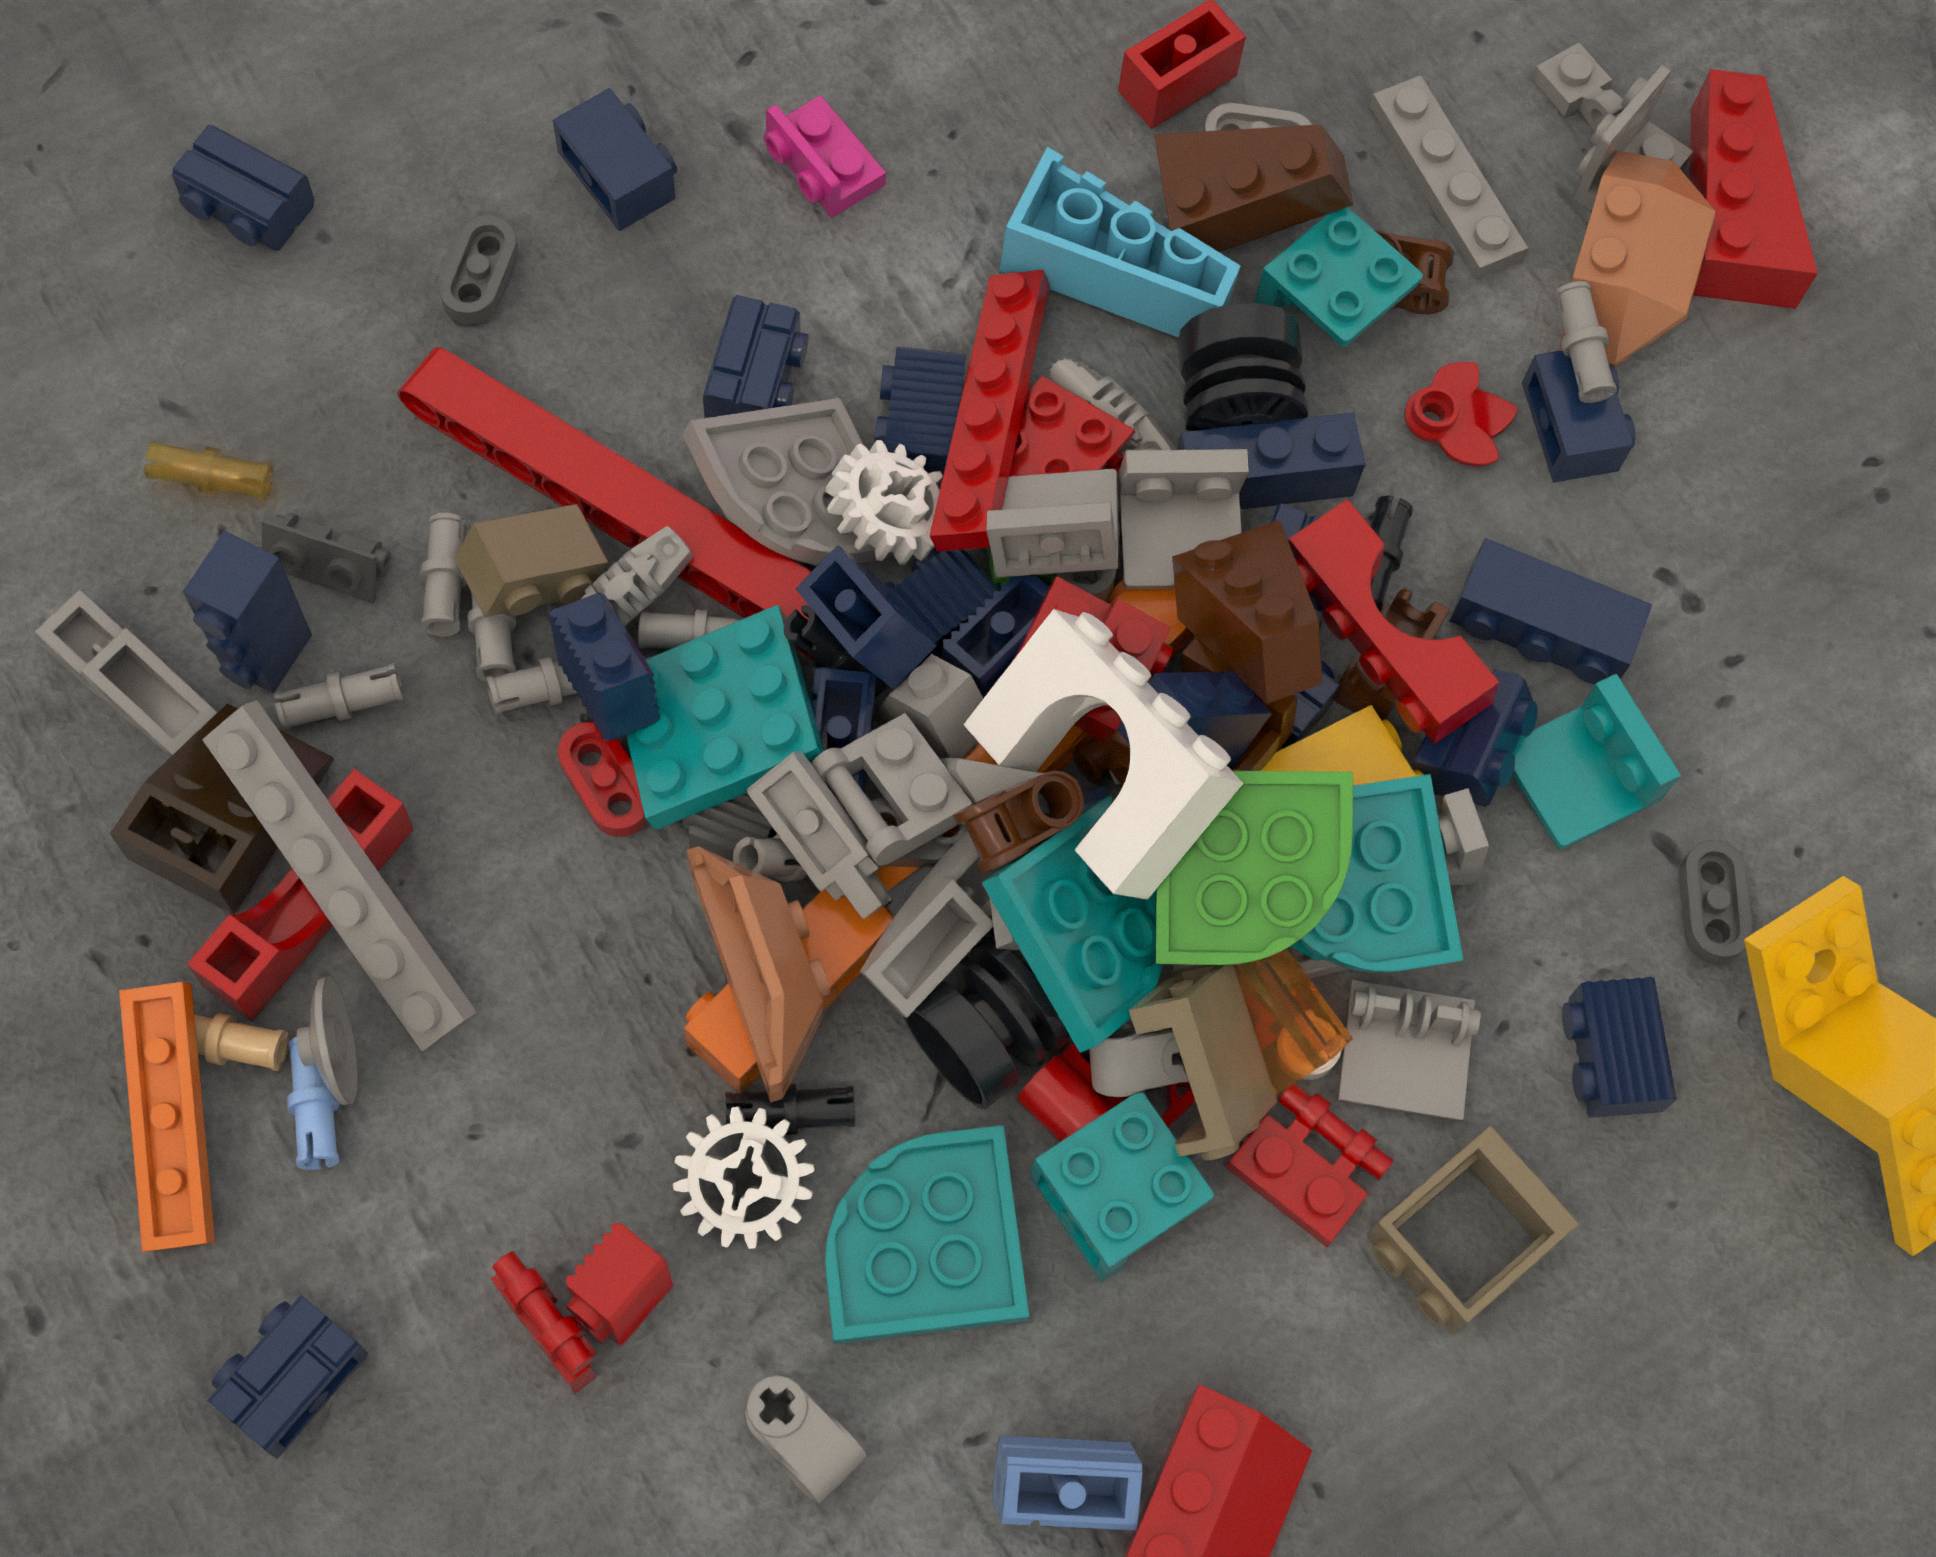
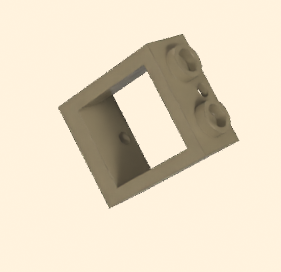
(1515, 1189)

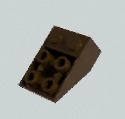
(198, 827)

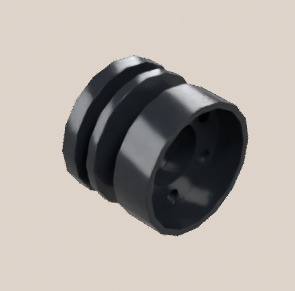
(1241, 367)
(994, 1015)

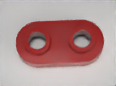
(602, 783)

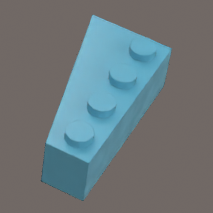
(1112, 251)

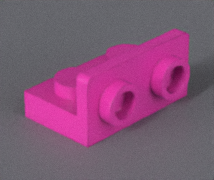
(823, 155)

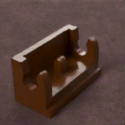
(1356, 687)

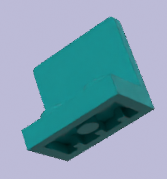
(1339, 276)
(1593, 766)
(1119, 1184)

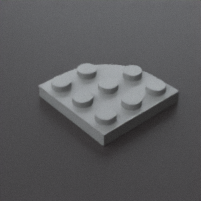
(774, 472)

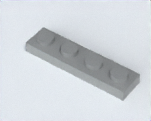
(1448, 177)

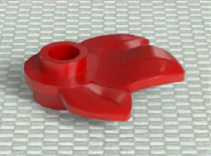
(1466, 415)

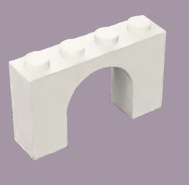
(1173, 776)

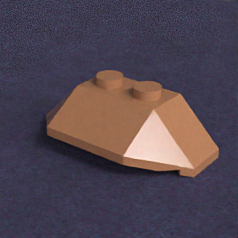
(1643, 250)
(763, 962)

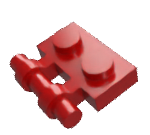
(1299, 1179)
(534, 1306)

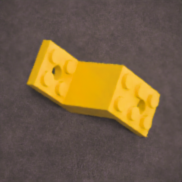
(1852, 1045)

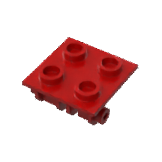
(1066, 434)

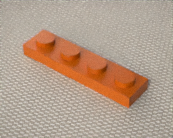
(166, 1116)

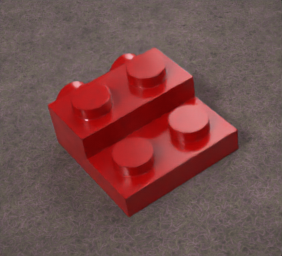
(1132, 633)

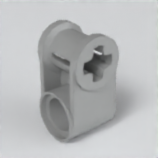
(1135, 1062)
(811, 1447)

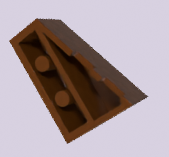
(1250, 181)
(1252, 610)

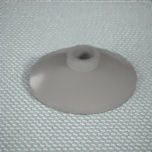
(330, 1041)

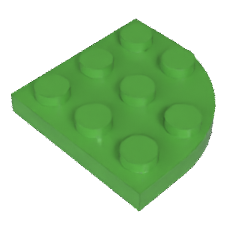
(1258, 870)

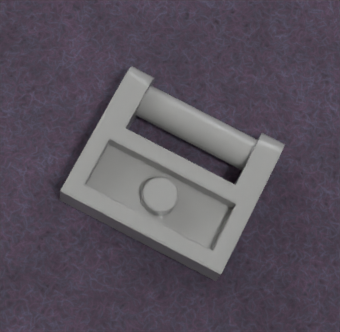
(907, 777)

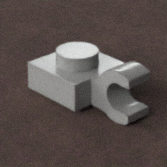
(1578, 83)

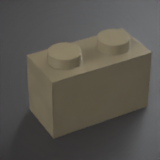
(530, 560)

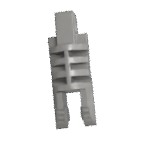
(1113, 400)
(643, 573)

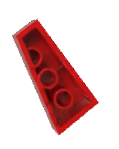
(1742, 170)

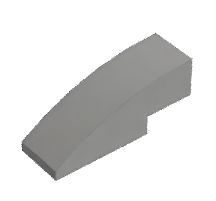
(124, 673)
(932, 929)

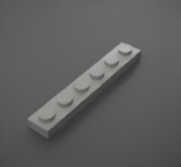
(339, 875)

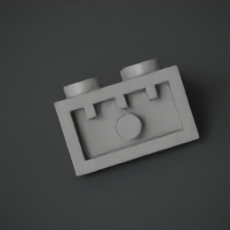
(1631, 134)
(1173, 505)
(1056, 524)

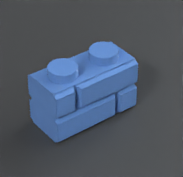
(1067, 1482)

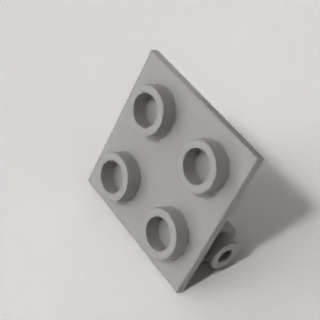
(1407, 1050)

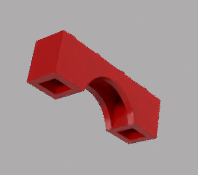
(1434, 680)
(264, 946)

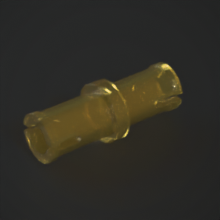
(208, 470)

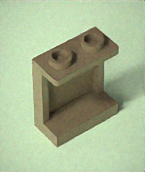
(1218, 1054)

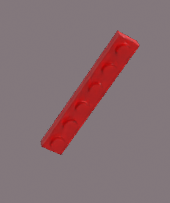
(990, 410)

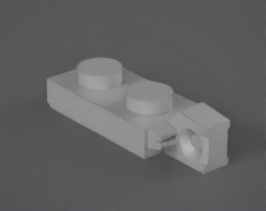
(819, 833)

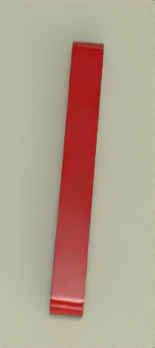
(602, 483)

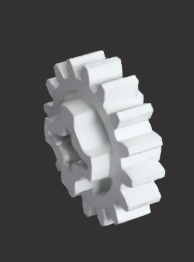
(885, 501)
(715, 1170)

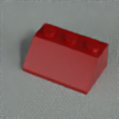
(1220, 1484)

